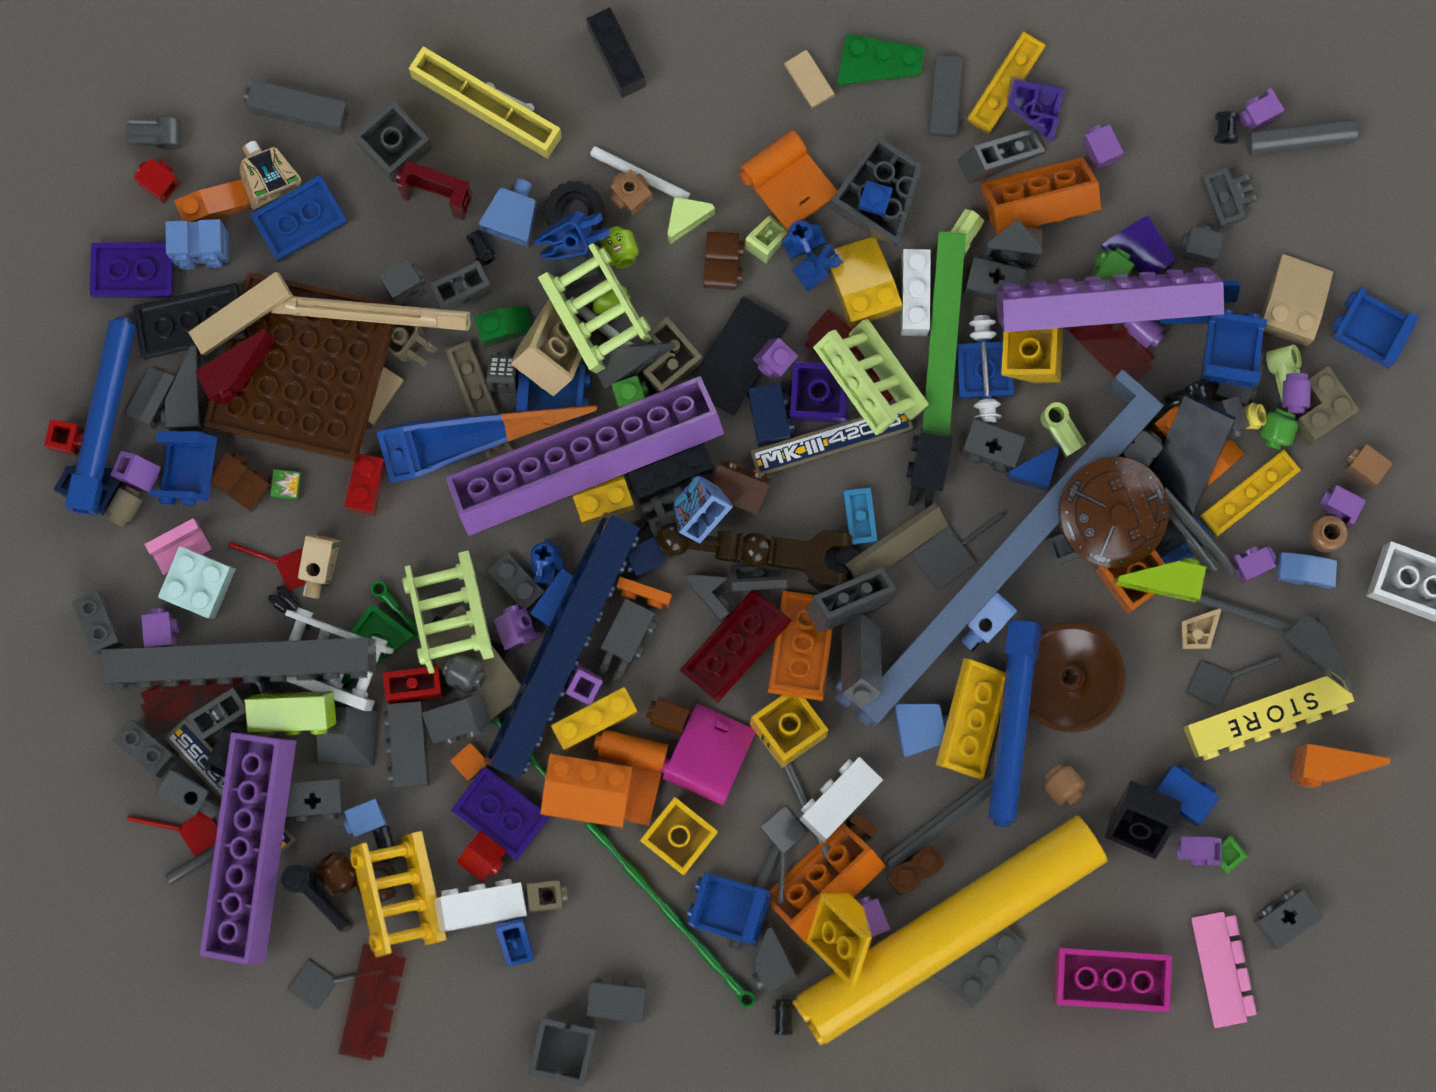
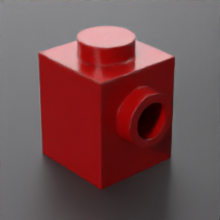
(156, 179)
(64, 437)
(482, 857)

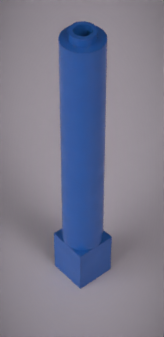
(86, 483)
(1022, 650)

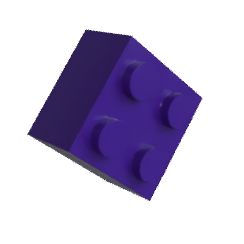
(817, 395)

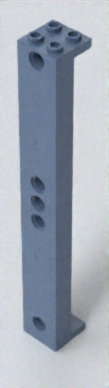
(1007, 558)

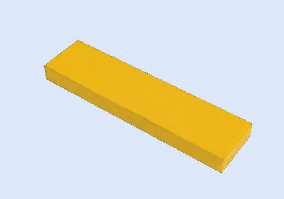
(994, 99)
(1249, 493)

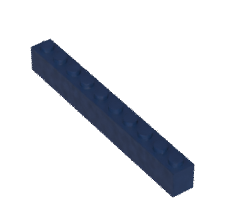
(562, 645)

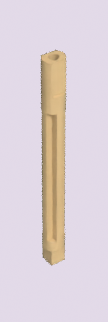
(375, 313)

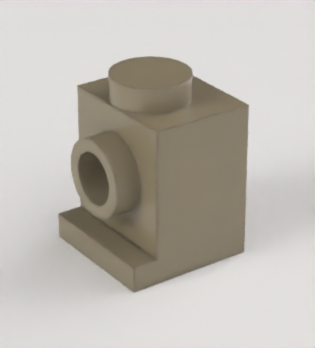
(535, 895)

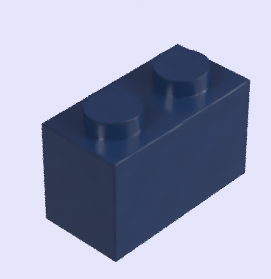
(769, 414)

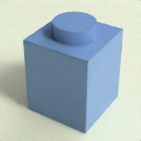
(364, 818)

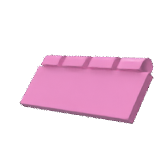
(1219, 970)

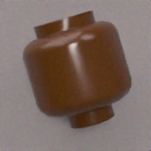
(337, 873)

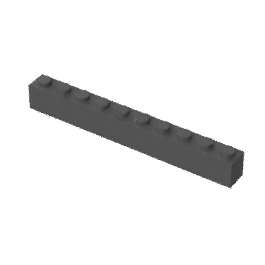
(238, 661)

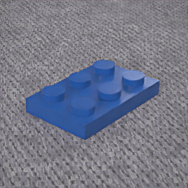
(299, 218)

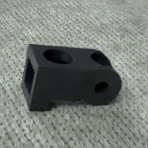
(218, 758)

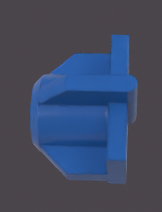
(802, 239)
(546, 561)

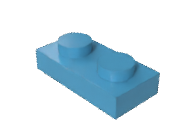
(860, 516)

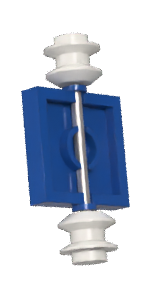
(980, 370)

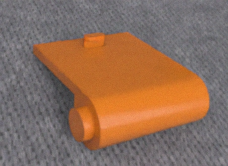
(786, 178)
(646, 760)

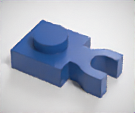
(814, 270)

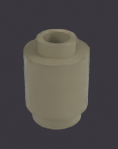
(124, 506)

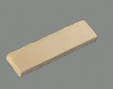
(240, 313)

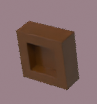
(862, 826)

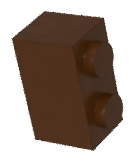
(742, 487)

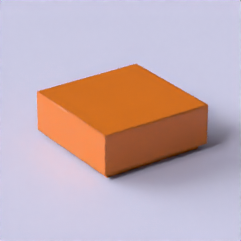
(469, 762)

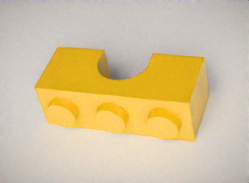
(594, 719)

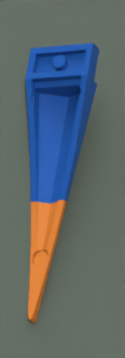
(431, 444)

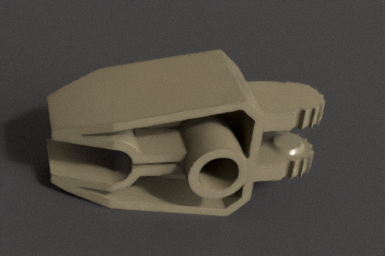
(407, 341)

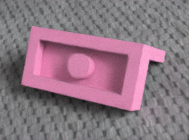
(185, 535)

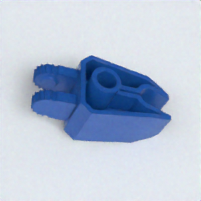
(571, 236)

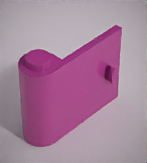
(706, 757)

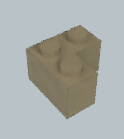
(675, 364)
(1330, 404)

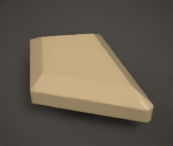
(1199, 630)

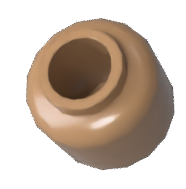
(1334, 528)
(1064, 785)

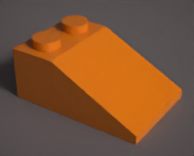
(1322, 764)

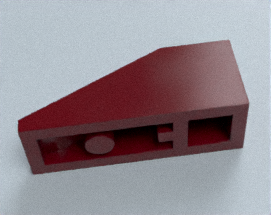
(233, 369)

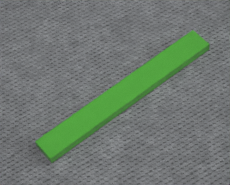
(944, 331)

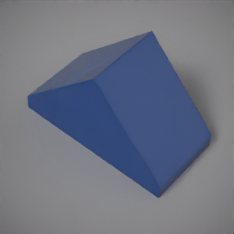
(1037, 471)
(515, 942)

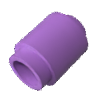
(1145, 332)
(1296, 392)

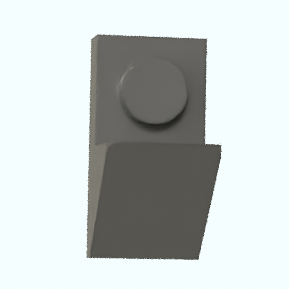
(705, 587)

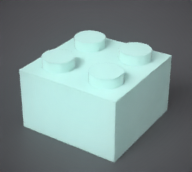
(196, 583)

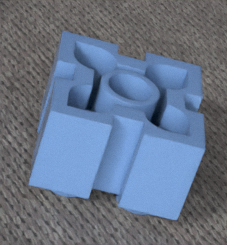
(197, 243)

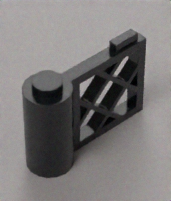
(303, 880)

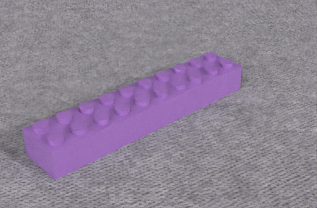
(584, 455)

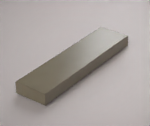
(899, 542)

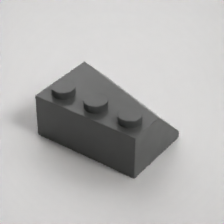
(888, 167)

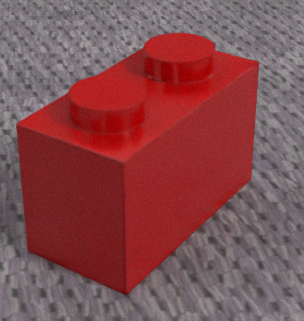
(365, 485)
(412, 685)

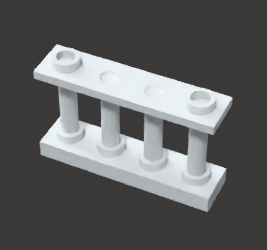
(358, 696)

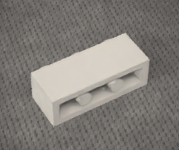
(915, 292)
(840, 798)
(480, 905)

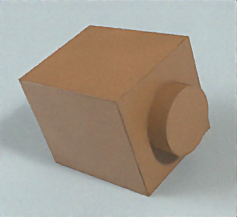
(1367, 465)

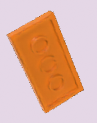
(799, 652)

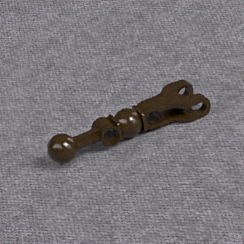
(759, 550)

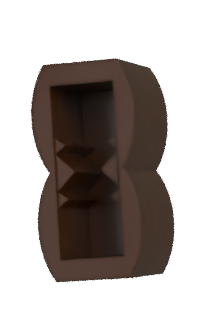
(722, 260)
(240, 482)
(668, 715)
(921, 865)

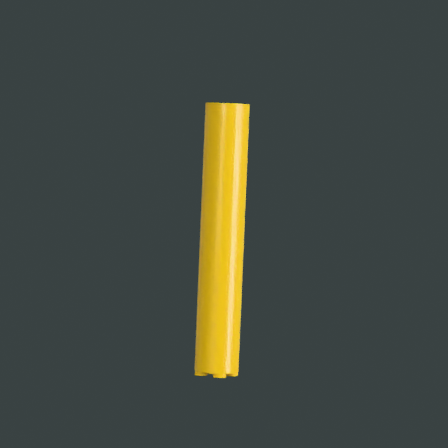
(952, 929)

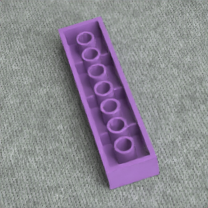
(1110, 300)
(248, 848)

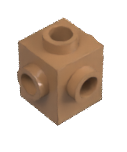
(633, 200)

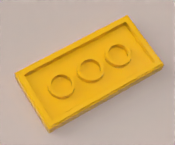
(972, 719)

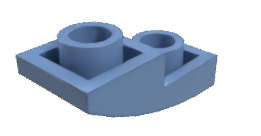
(1307, 569)

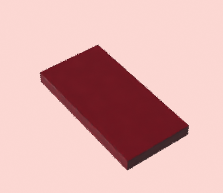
(735, 645)

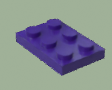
(131, 271)
(500, 813)

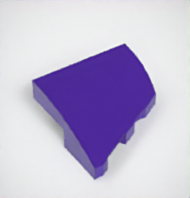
(1036, 104)
(1144, 245)

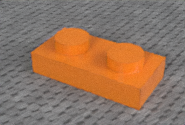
(654, 597)

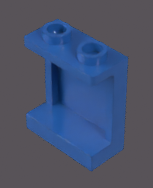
(1373, 328)
(1233, 349)
(532, 397)
(186, 467)
(729, 908)

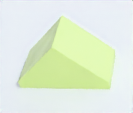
(686, 216)
(765, 239)

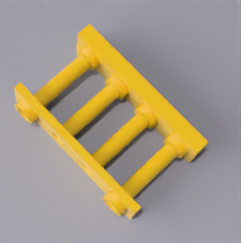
(423, 888)

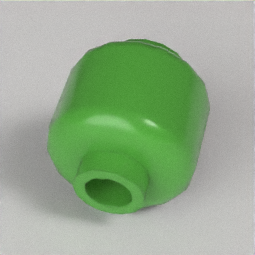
(1279, 428)

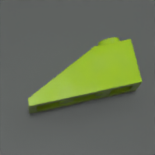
(1174, 580)

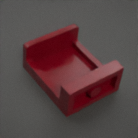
(435, 182)

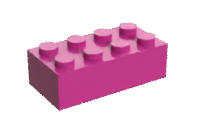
(1112, 979)

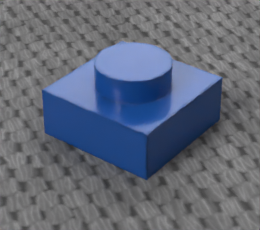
(875, 198)

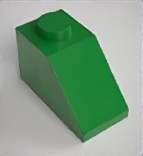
(503, 324)

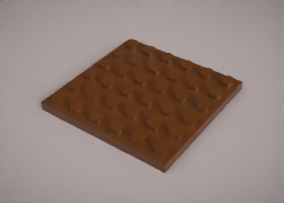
(312, 382)

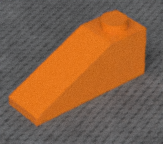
(213, 202)

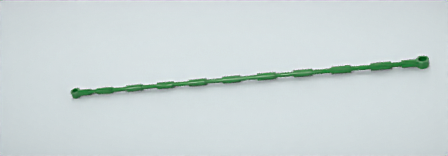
(602, 837)

